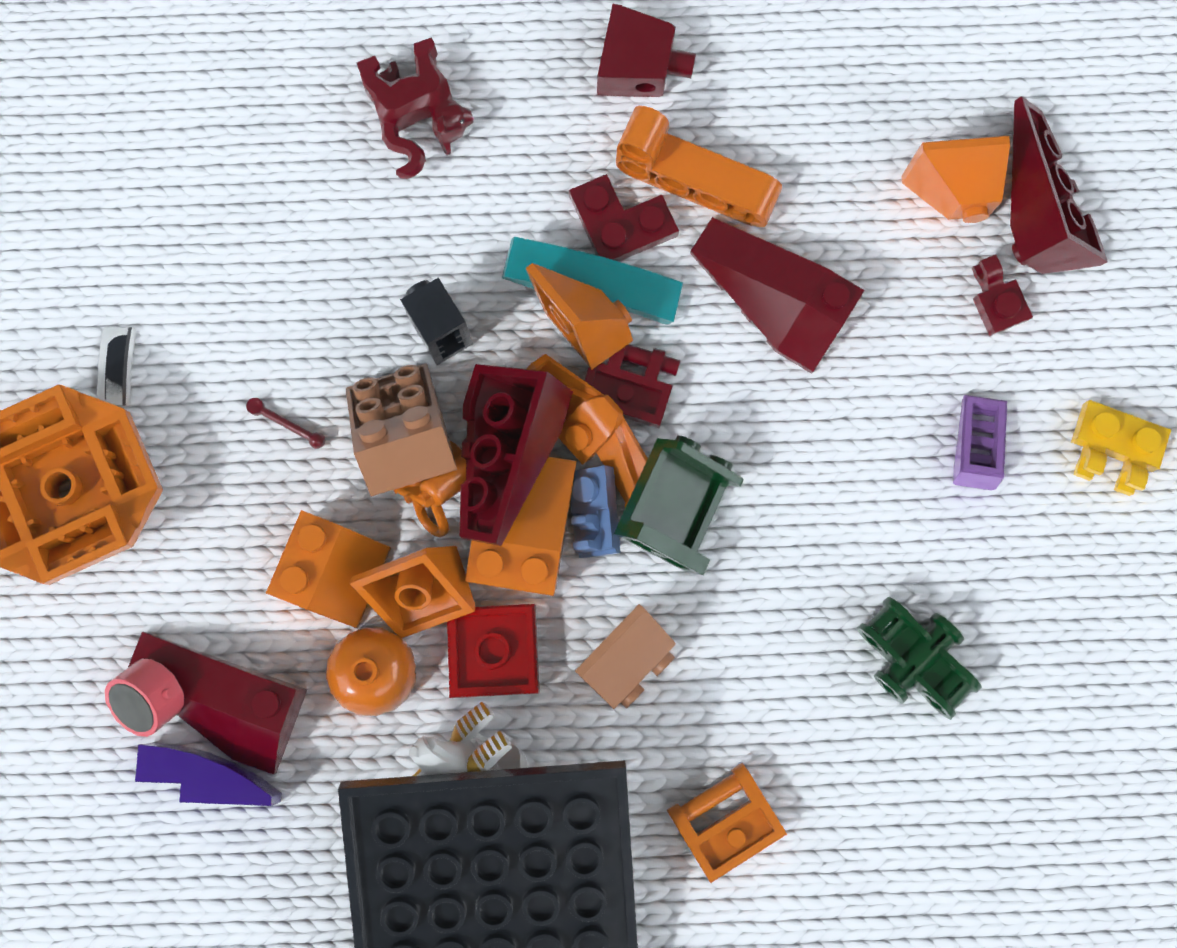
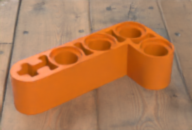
(693, 171)

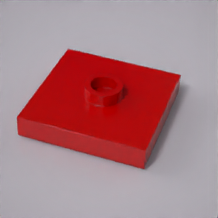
(494, 652)

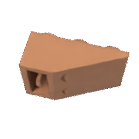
(398, 429)

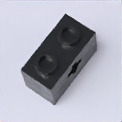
(436, 319)

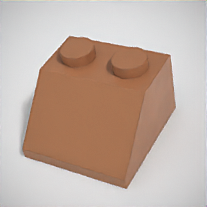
(627, 657)

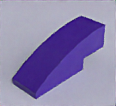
(203, 776)

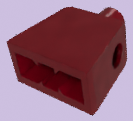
(639, 55)

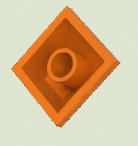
(960, 176)
(582, 314)

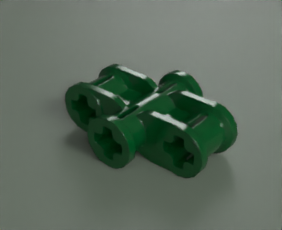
(919, 658)

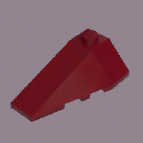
(1044, 217)
(782, 293)
(510, 434)
(229, 704)

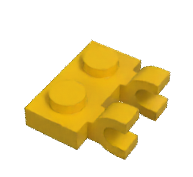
(1122, 436)

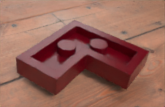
(616, 231)

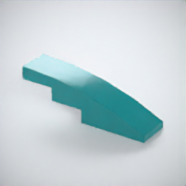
(636, 288)

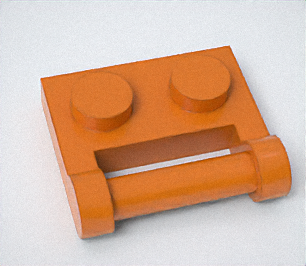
(735, 835)

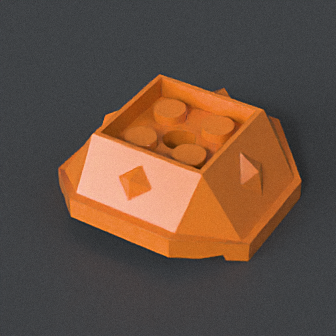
(111, 479)

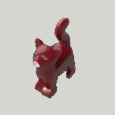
(413, 99)

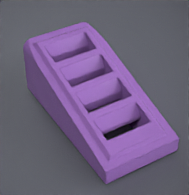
(977, 469)

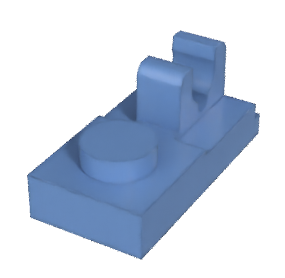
(594, 512)

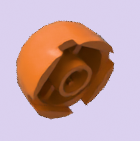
(371, 671)

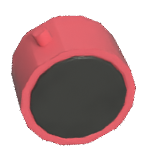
(144, 697)

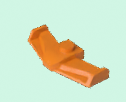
(597, 427)

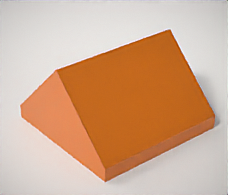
(417, 590)

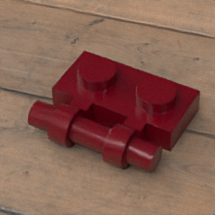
(638, 396)

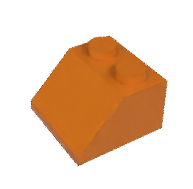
(319, 568)

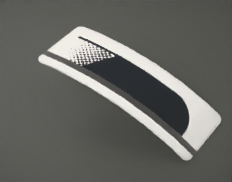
(115, 365)

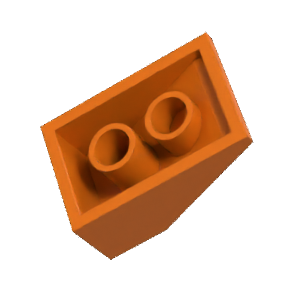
(535, 542)

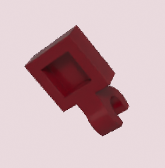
(1001, 303)

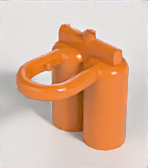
(434, 493)

